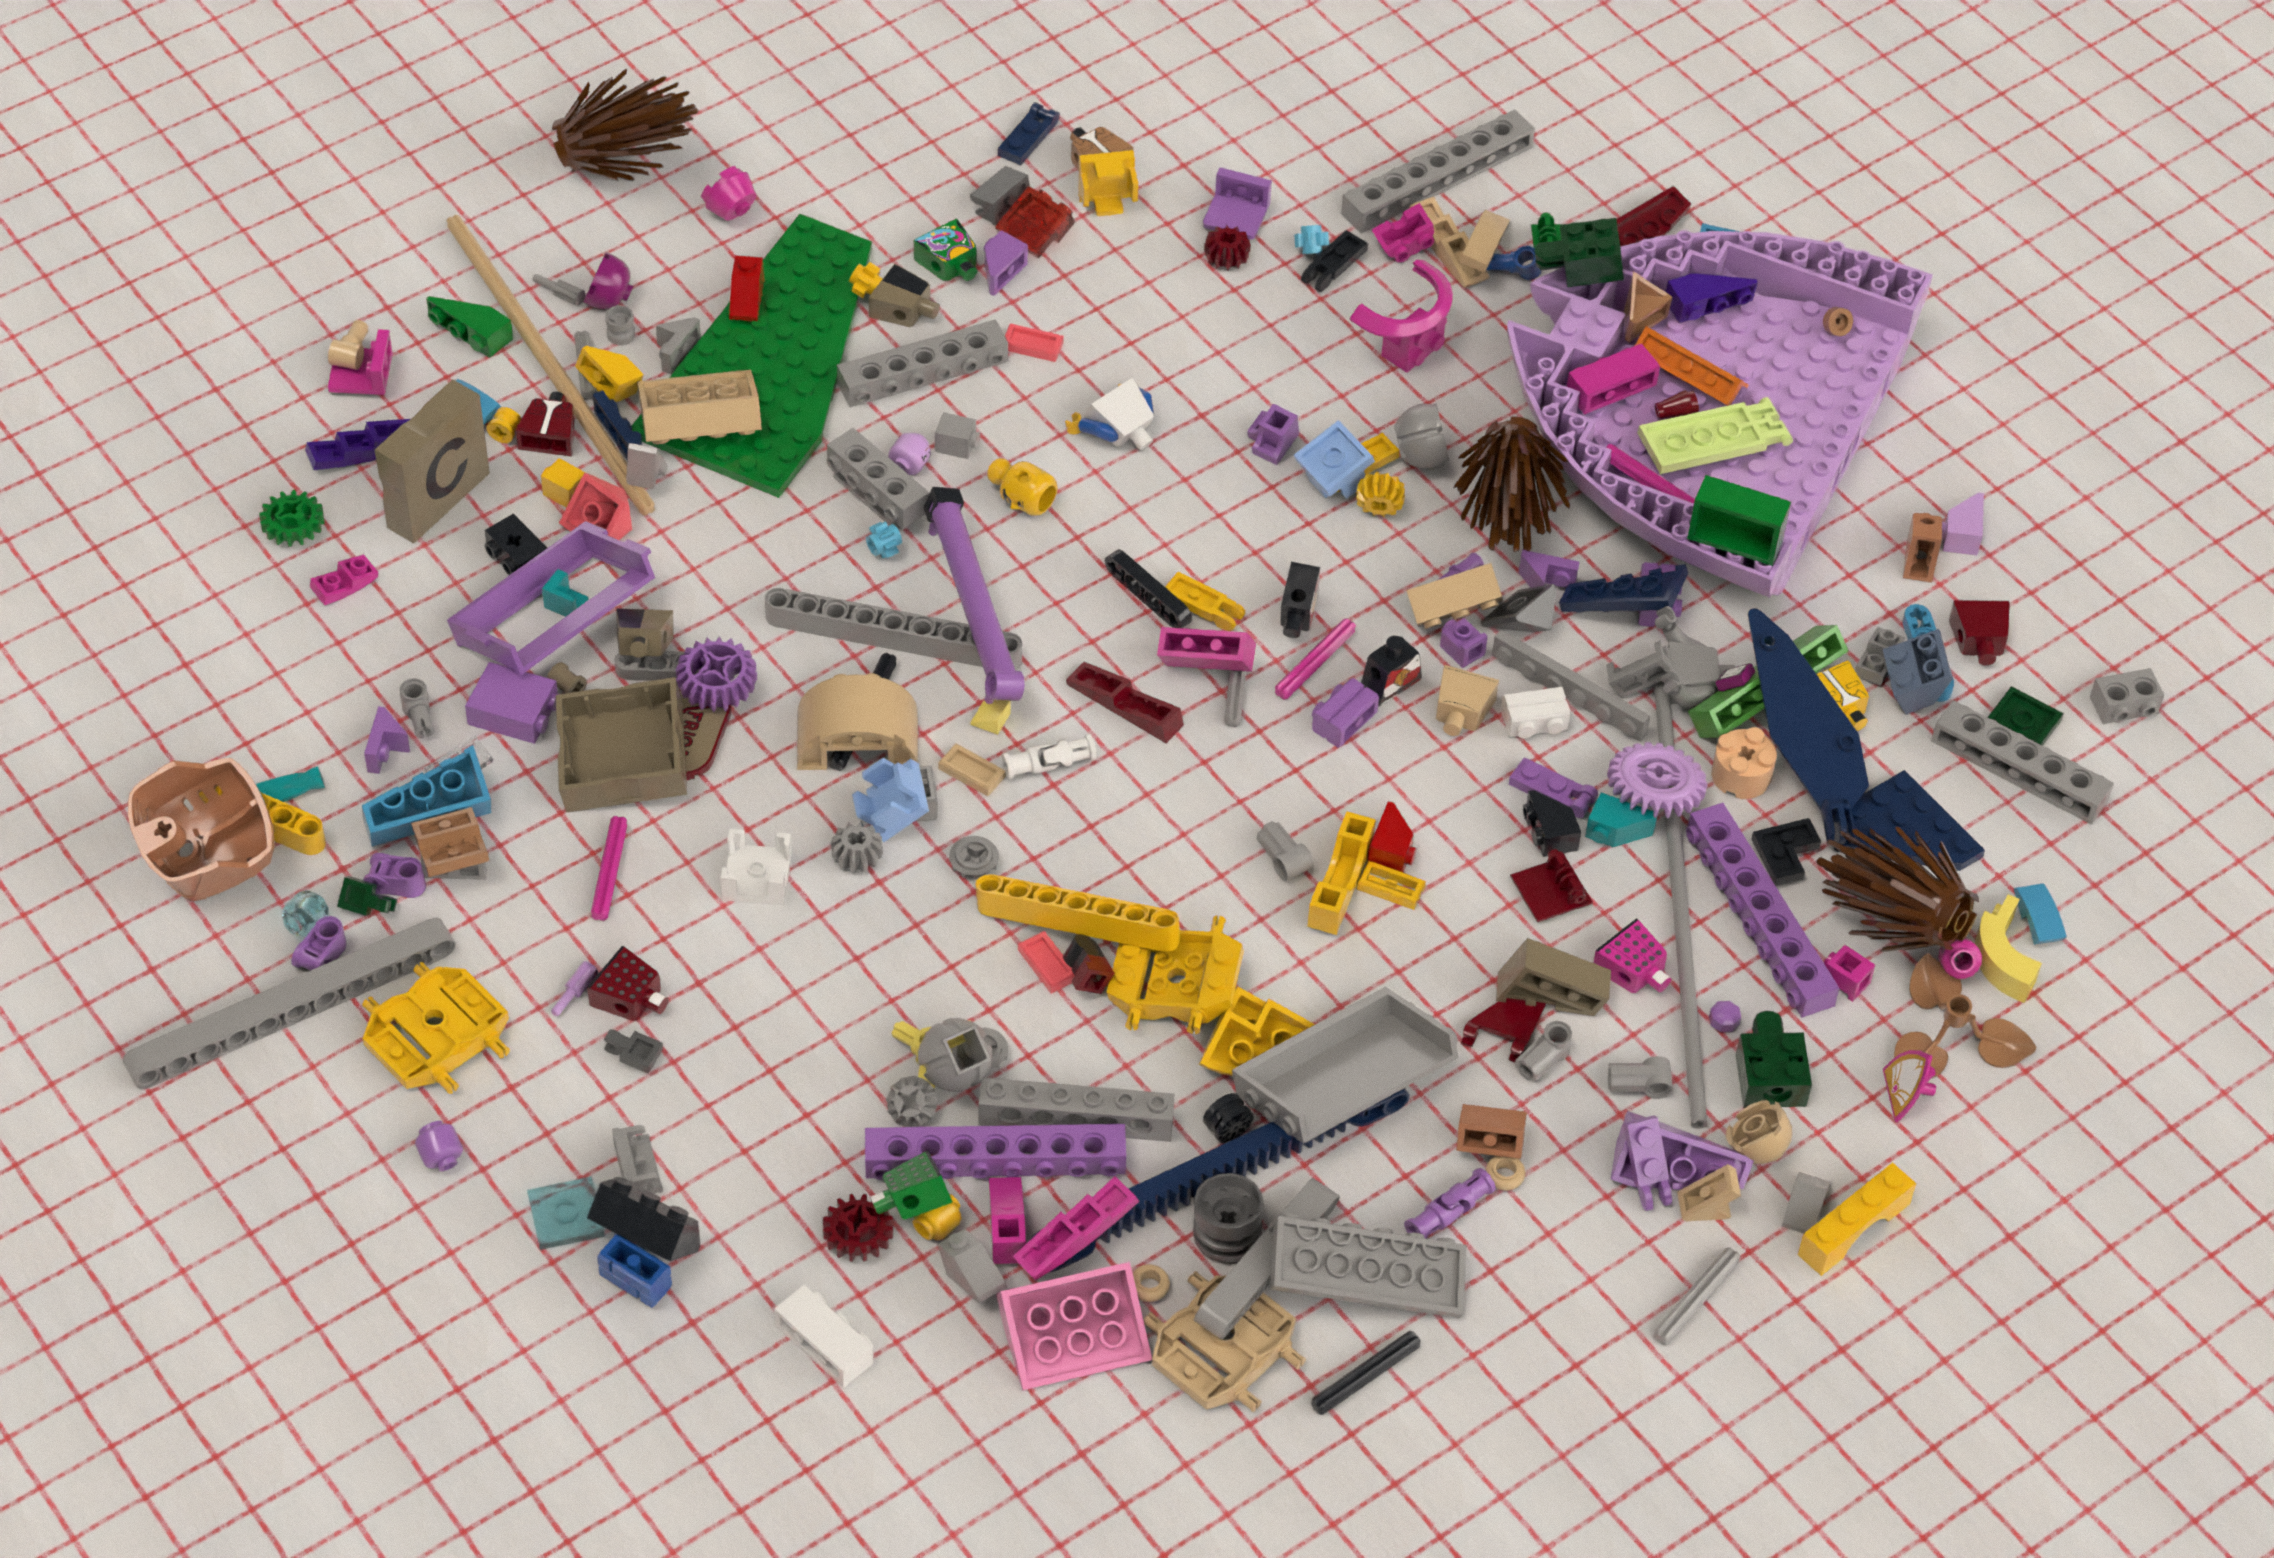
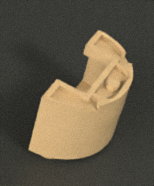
(856, 716)

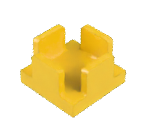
(1106, 180)

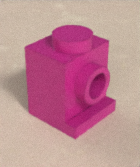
(1850, 971)

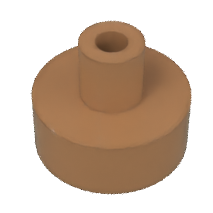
(1837, 321)

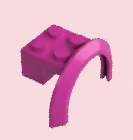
(1414, 338)

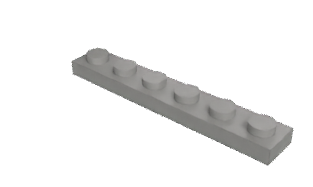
(1576, 688)

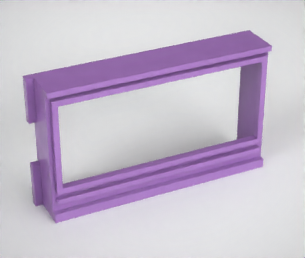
(474, 621)

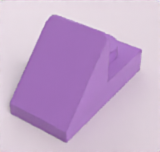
(1541, 569)
(384, 737)

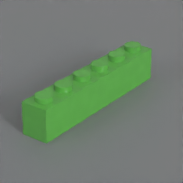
(1732, 707)

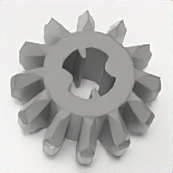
(856, 847)

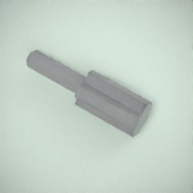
(562, 289)

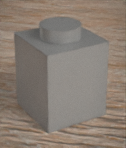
(956, 435)

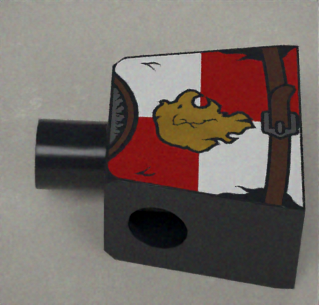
(1299, 598)
(1392, 669)

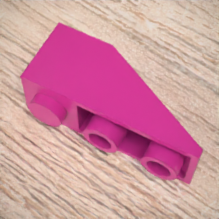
(1006, 1218)

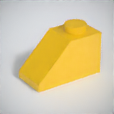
(609, 372)

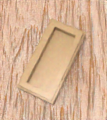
(971, 769)

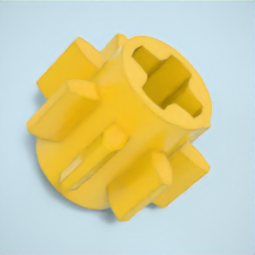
(865, 279)

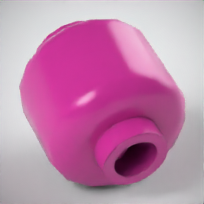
(1964, 966)

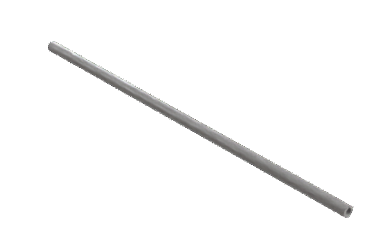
(1682, 932)

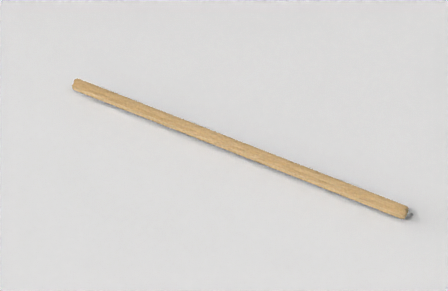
(548, 362)

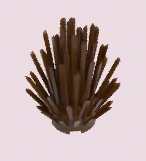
(610, 127)
(1507, 488)
(1908, 895)

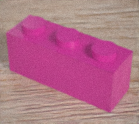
(1614, 378)
(1206, 649)

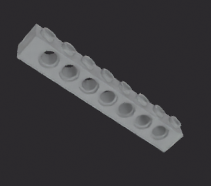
(1437, 170)

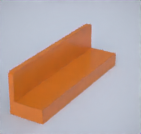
(1691, 367)

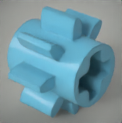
(1311, 239)
(884, 539)

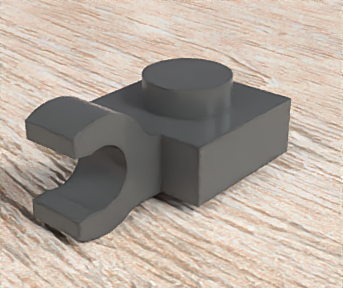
(637, 1051)

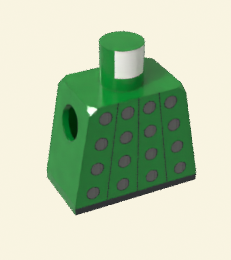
(913, 1188)

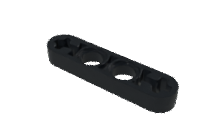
(1148, 589)

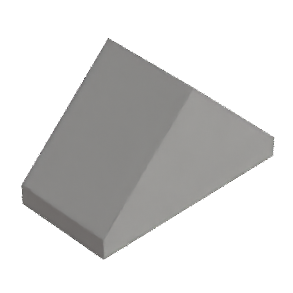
(1805, 1202)

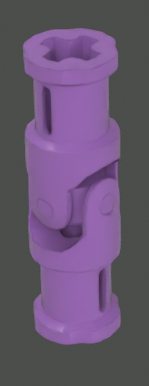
(1451, 1204)

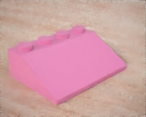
(1074, 1325)

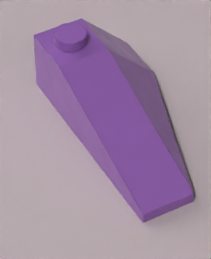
(1686, 1157)

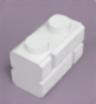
(1535, 712)

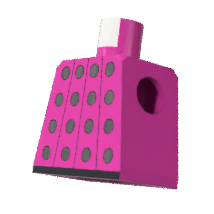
(1634, 959)

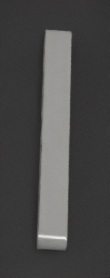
(878, 626)

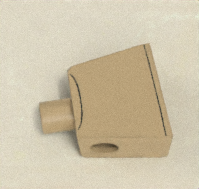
(1464, 699)

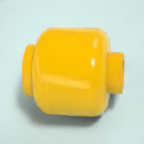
(938, 1222)

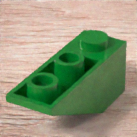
(473, 323)

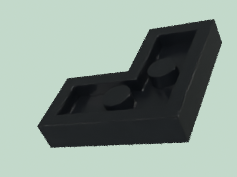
(1781, 844)

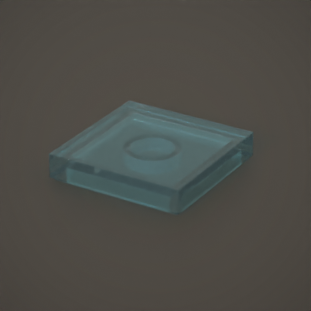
(562, 1213)

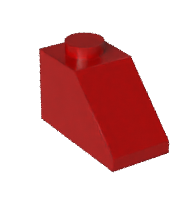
(746, 288)
(1392, 841)

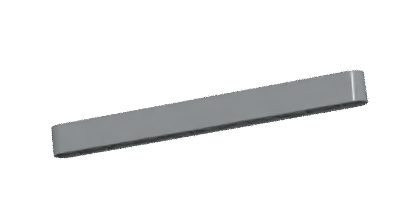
(287, 1003)

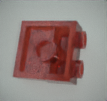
(1036, 220)

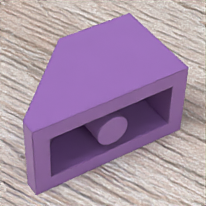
(1003, 260)

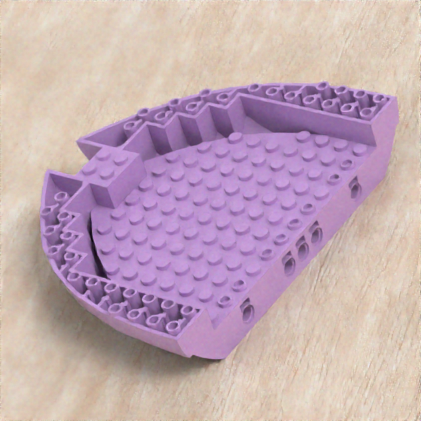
(1776, 344)

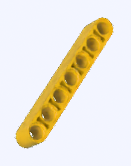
(1078, 912)

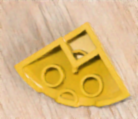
(1248, 1031)

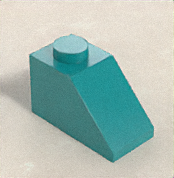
(1617, 824)

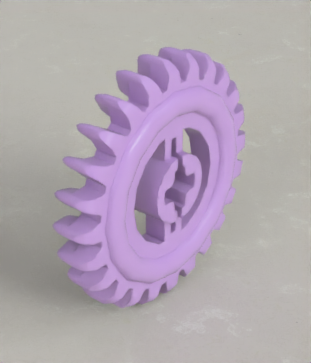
(1652, 783)

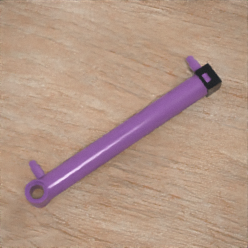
(944, 513)

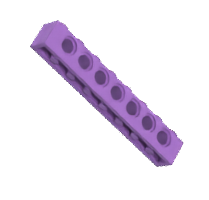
(1762, 910)
(1009, 1141)

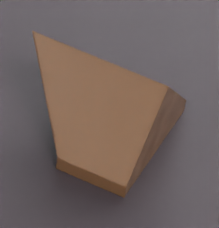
(1644, 306)

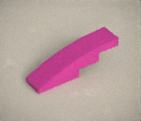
(1074, 1231)

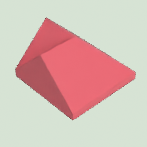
(599, 505)

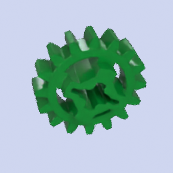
(291, 518)

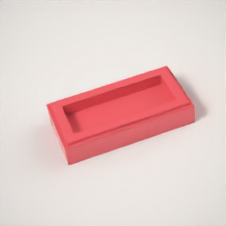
(1034, 342)
(1046, 961)

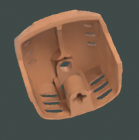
(222, 831)

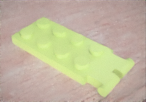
(1713, 435)

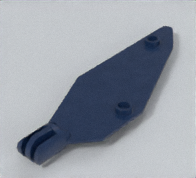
(1809, 727)

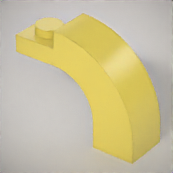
(2001, 963)

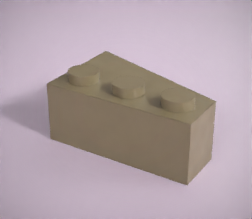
(1554, 978)

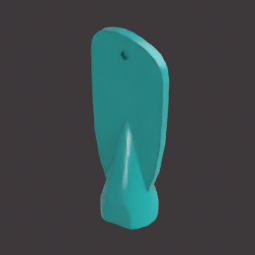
(292, 785)

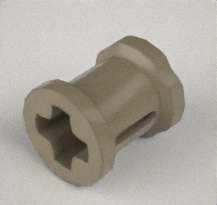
(567, 680)

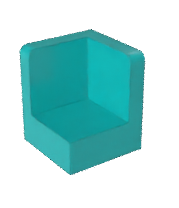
(558, 595)

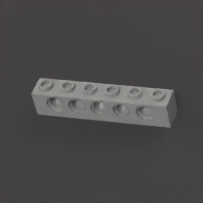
(922, 363)
(2022, 762)
(1039, 1103)

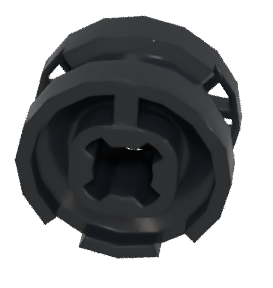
(1228, 1117)

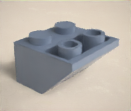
(1918, 671)

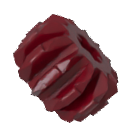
(1227, 247)

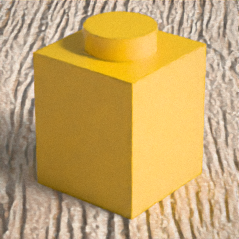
(560, 481)

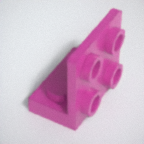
(373, 373)

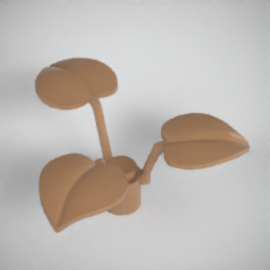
(1930, 985)

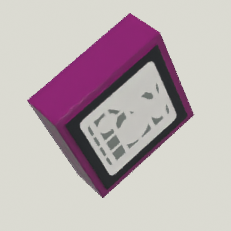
(1735, 677)

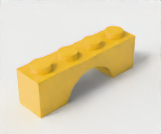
(1347, 862)
(1835, 1233)

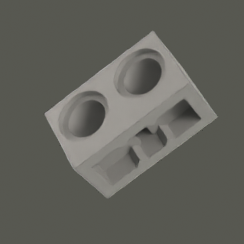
(2127, 696)

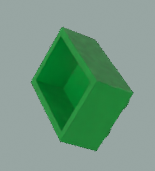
(1739, 520)

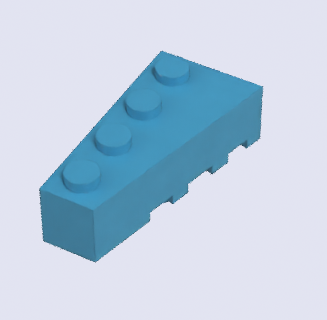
(443, 790)

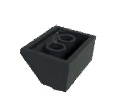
(645, 1219)

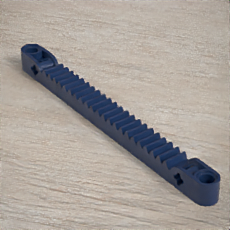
(1232, 1157)

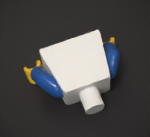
(1118, 416)

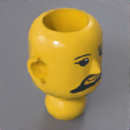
(1023, 485)

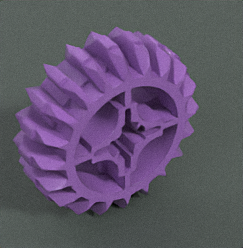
(719, 665)

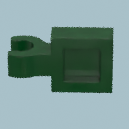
(360, 897)

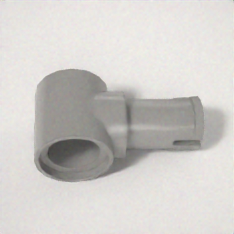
(416, 705)

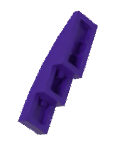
(351, 446)

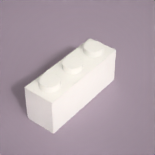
(824, 1335)

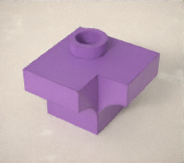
(1273, 433)

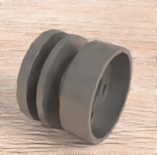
(1227, 1216)

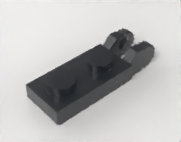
(1334, 260)

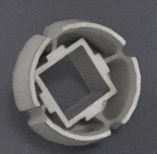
(1420, 437)
(940, 1063)

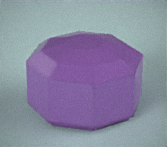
(1725, 1016)

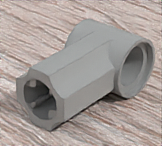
(1287, 856)
(1544, 1051)
(1650, 1077)

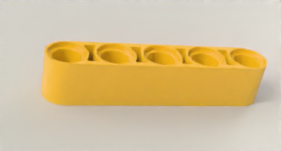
(292, 825)

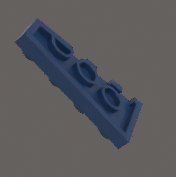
(1625, 592)

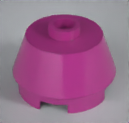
(730, 195)

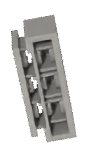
(876, 479)

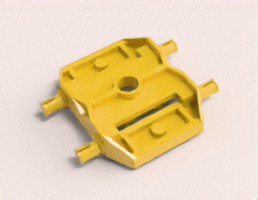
(1204, 958)
(468, 1026)

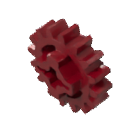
(844, 1221)

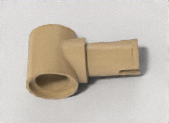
(349, 350)

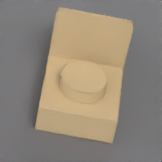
(1710, 1196)

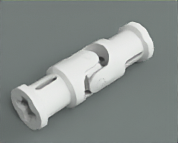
(1060, 754)

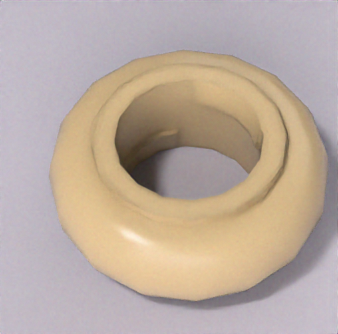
(1502, 1182)
(1152, 1272)

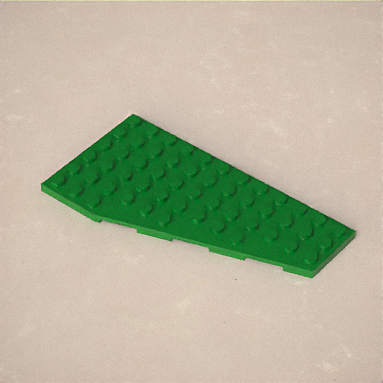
(791, 354)

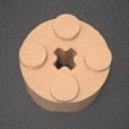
(1744, 762)

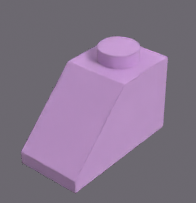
(1964, 526)

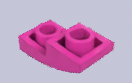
(349, 578)

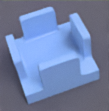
(1334, 461)
(893, 799)

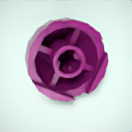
(609, 284)

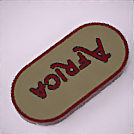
(702, 735)

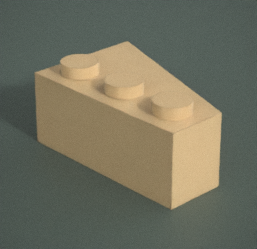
(1455, 596)

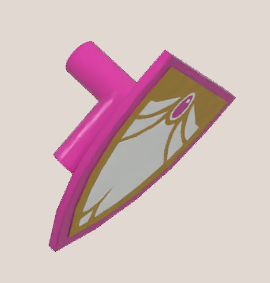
(1907, 1079)

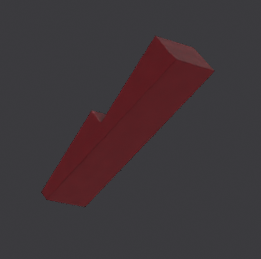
(1118, 696)

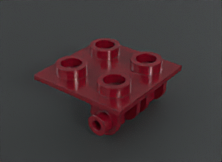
(1551, 887)

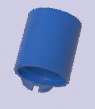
(1514, 263)

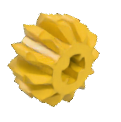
(1380, 494)

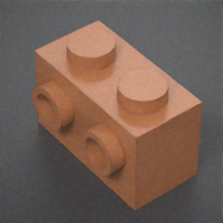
(1491, 1131)

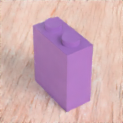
(512, 703)

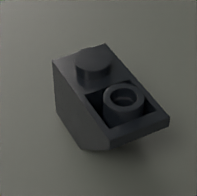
(1552, 824)

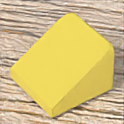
(992, 716)

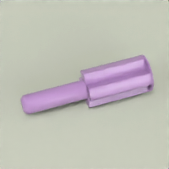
(576, 985)

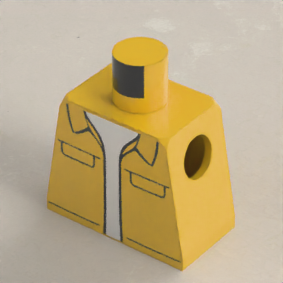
(1847, 691)

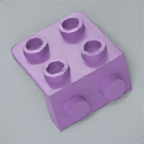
(1239, 202)

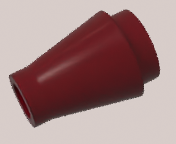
(1677, 405)

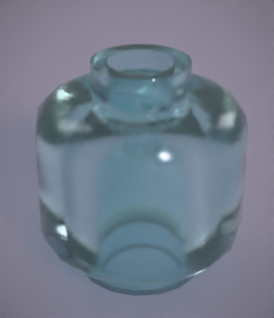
(303, 912)

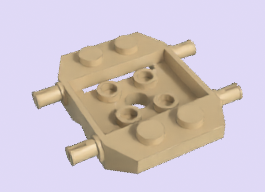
(1257, 1343)

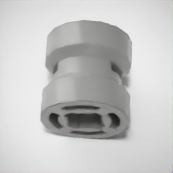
(620, 325)

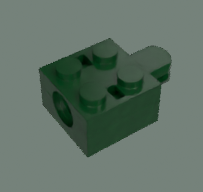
(1586, 251)
(1773, 1064)

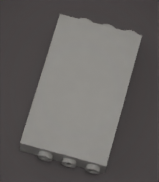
(1345, 1064)

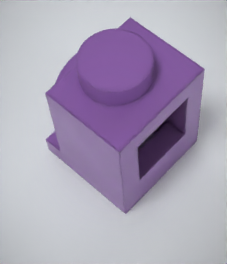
(1463, 642)

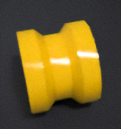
(503, 425)

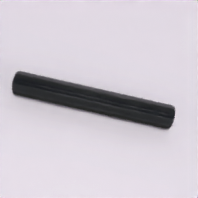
(1365, 1372)

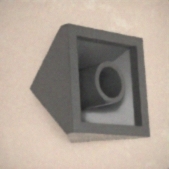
(1525, 610)

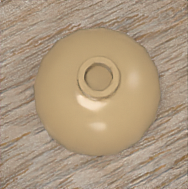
(1761, 1132)

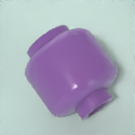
(439, 1146)

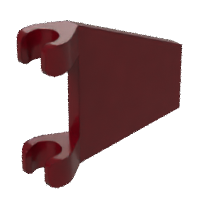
(1509, 1020)

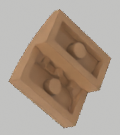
(450, 842)

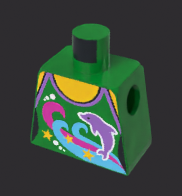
(947, 252)

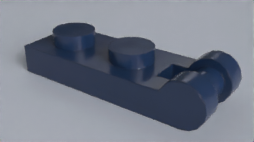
(1028, 134)
(614, 424)

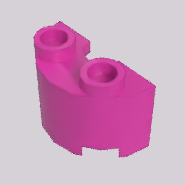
(1407, 234)

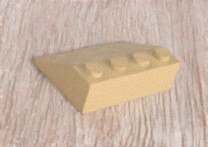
(699, 406)

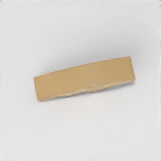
(1484, 241)
(1450, 244)

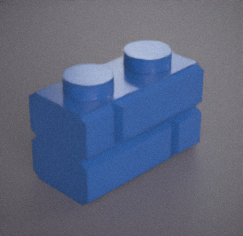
(634, 1270)

